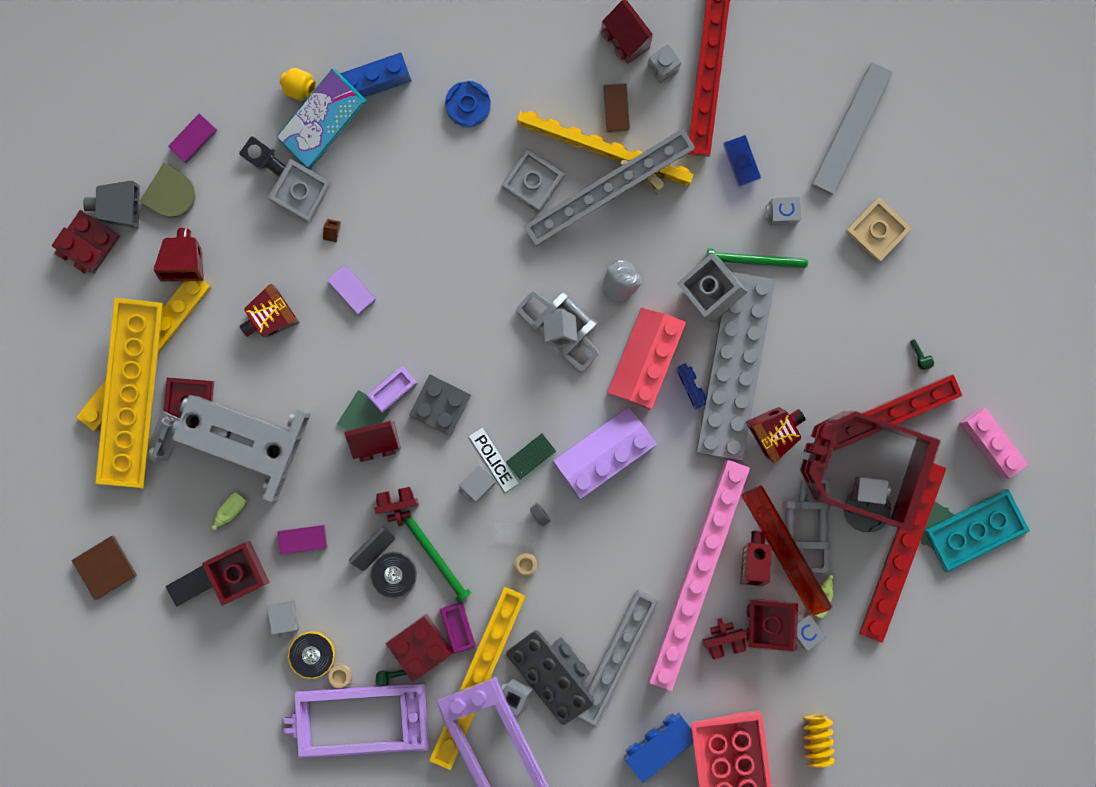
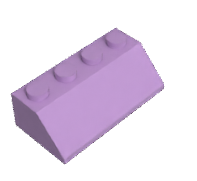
(605, 452)

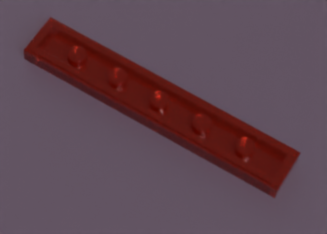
(786, 550)

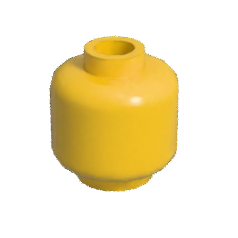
(297, 84)

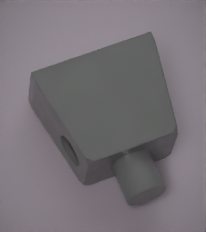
(116, 204)

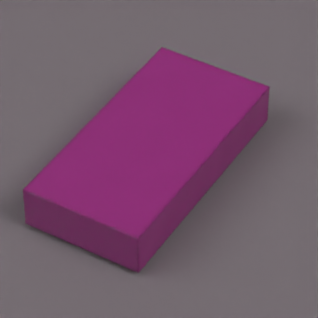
(192, 138)
(302, 539)
(457, 627)

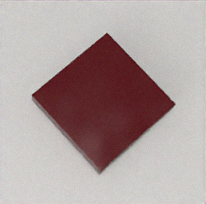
(179, 389)

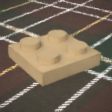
(878, 229)

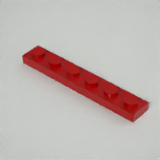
(900, 409)

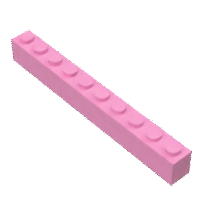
(698, 575)

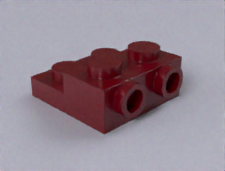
(85, 242)
(772, 625)

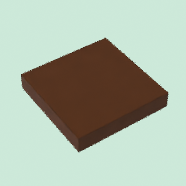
(104, 567)

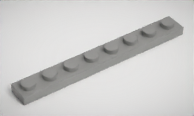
(609, 187)

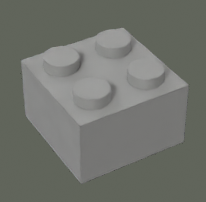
(712, 287)

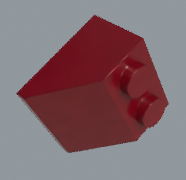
(626, 32)
(373, 440)

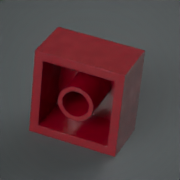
(235, 573)
(419, 648)

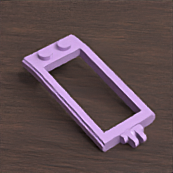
(473, 700)
(413, 720)

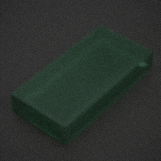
(531, 456)

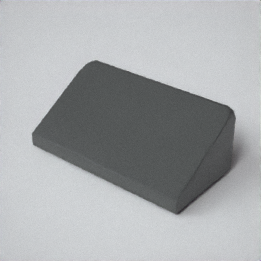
(372, 549)

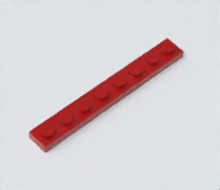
(708, 76)
(899, 563)

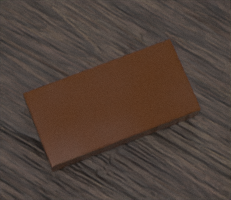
(616, 107)

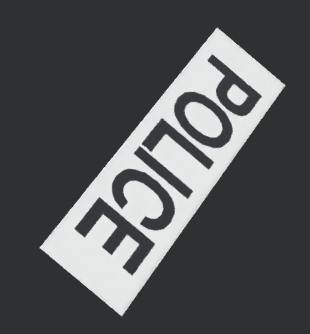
(493, 459)

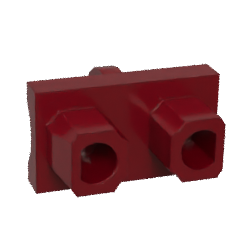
(385, 504)
(735, 638)

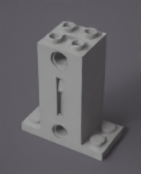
(241, 439)

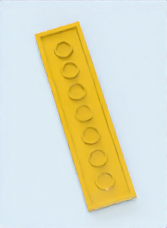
(129, 393)

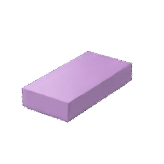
(351, 289)
(391, 389)

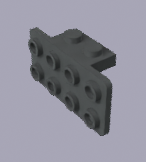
(553, 674)

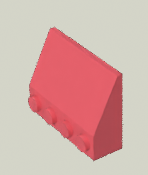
(731, 751)

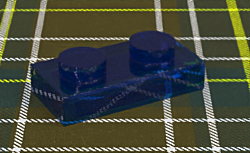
(687, 378)

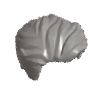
(621, 280)

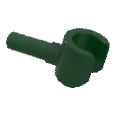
(923, 362)
(382, 677)

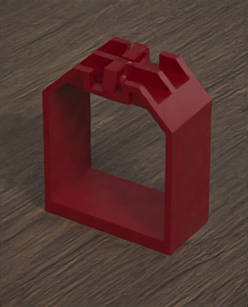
(913, 482)

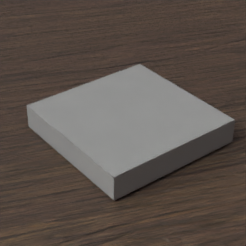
(533, 180)
(298, 190)

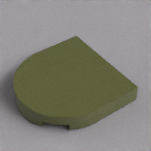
(169, 193)

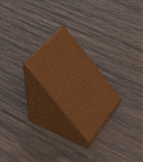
(331, 230)

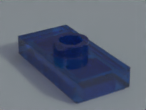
(742, 160)

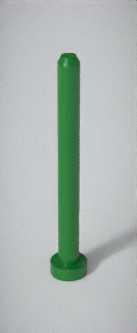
(760, 260)
(437, 560)

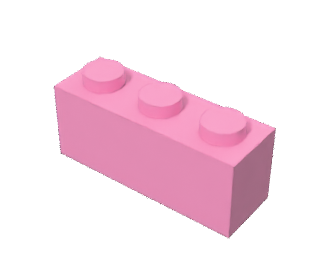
(993, 443)

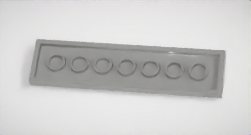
(735, 370)

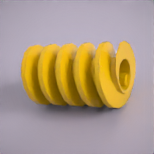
(819, 741)

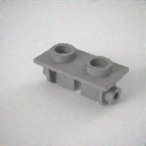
(161, 439)

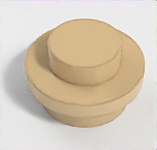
(526, 564)

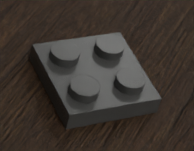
(440, 405)

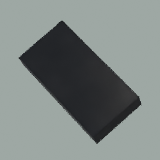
(189, 586)

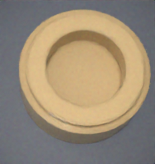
(339, 676)

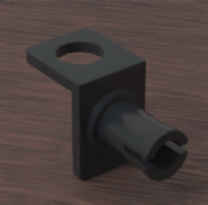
(265, 160)

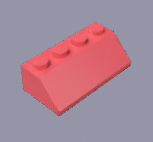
(646, 358)

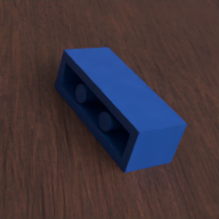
(378, 75)
(659, 746)

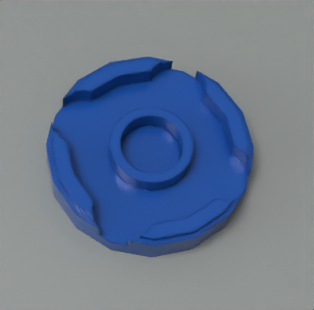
(468, 104)

